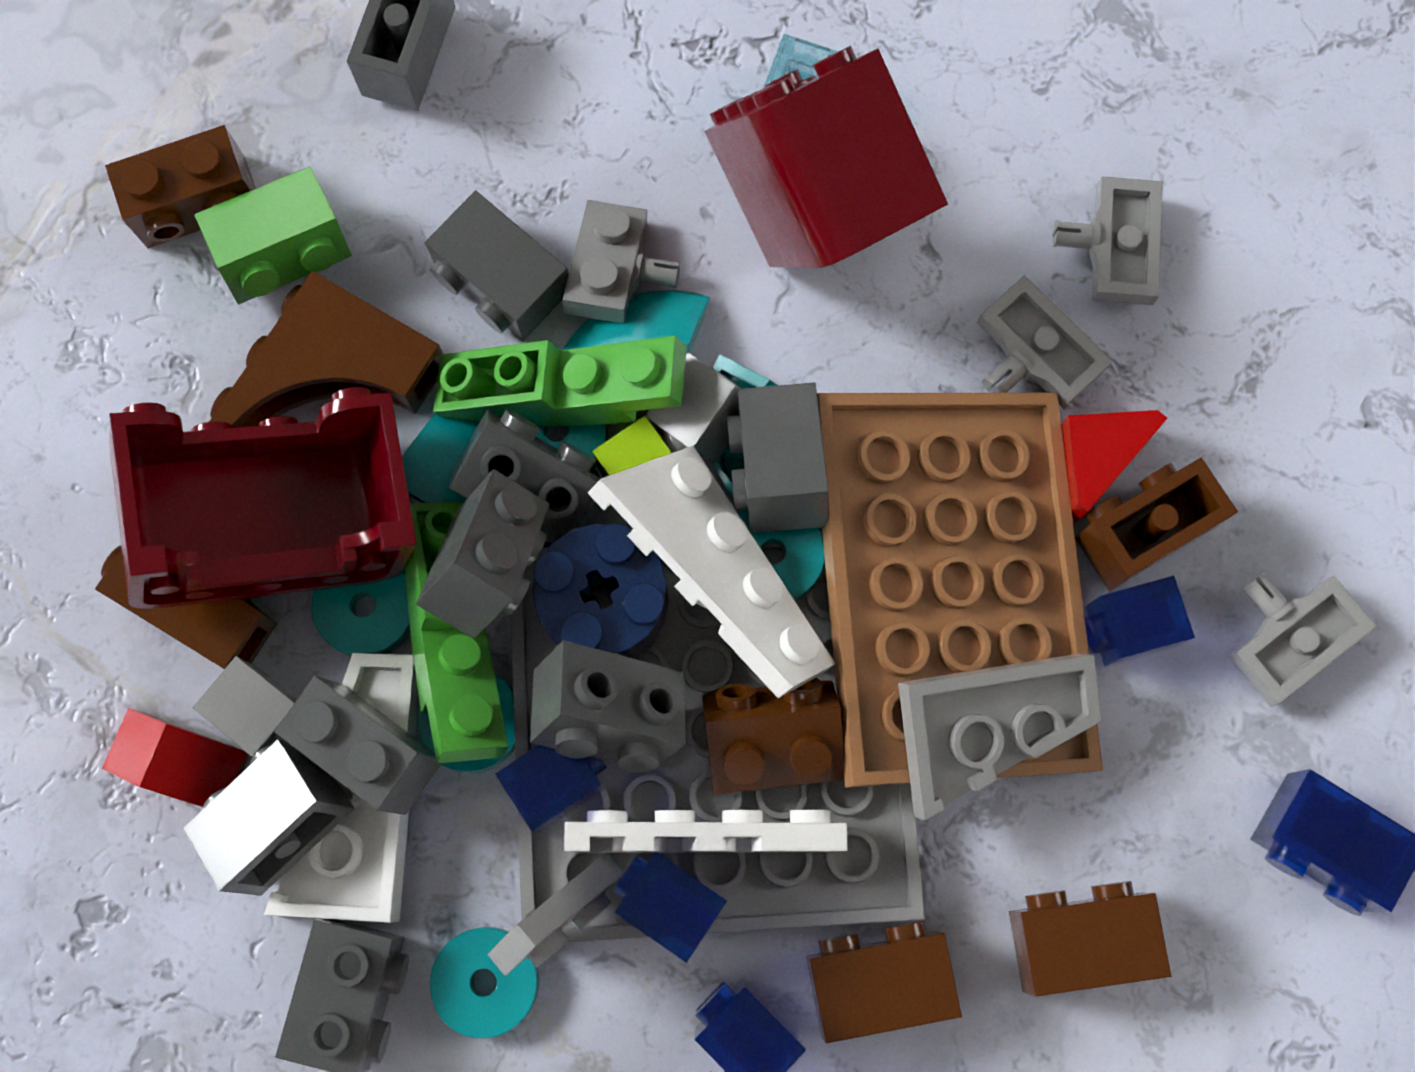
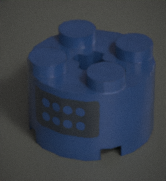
(592, 558)

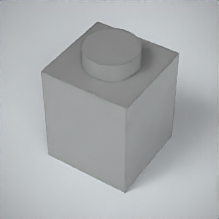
(704, 411)
(245, 705)

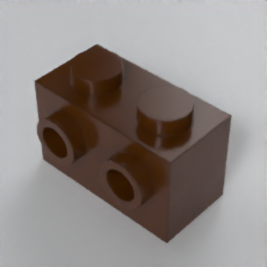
(173, 182)
(1155, 523)
(1088, 941)
(882, 983)

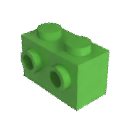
(273, 235)

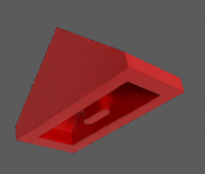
(1100, 449)
(172, 759)

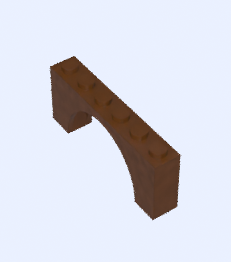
(315, 349)

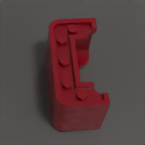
(825, 161)
(259, 504)

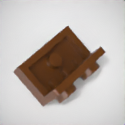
(773, 740)

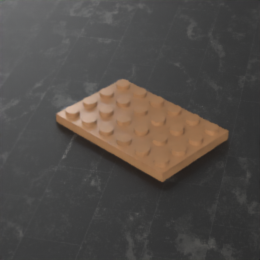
(945, 558)

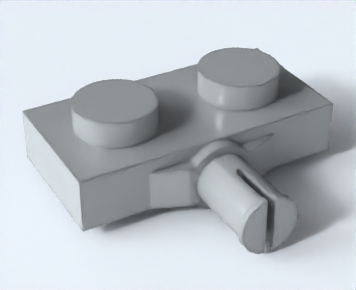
(1121, 240)
(611, 263)
(1040, 345)
(1298, 636)
(541, 929)

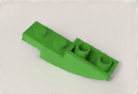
(562, 385)
(450, 667)

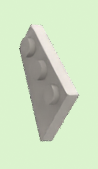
(989, 719)

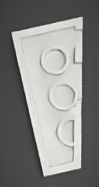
(720, 566)
(679, 833)
(362, 860)

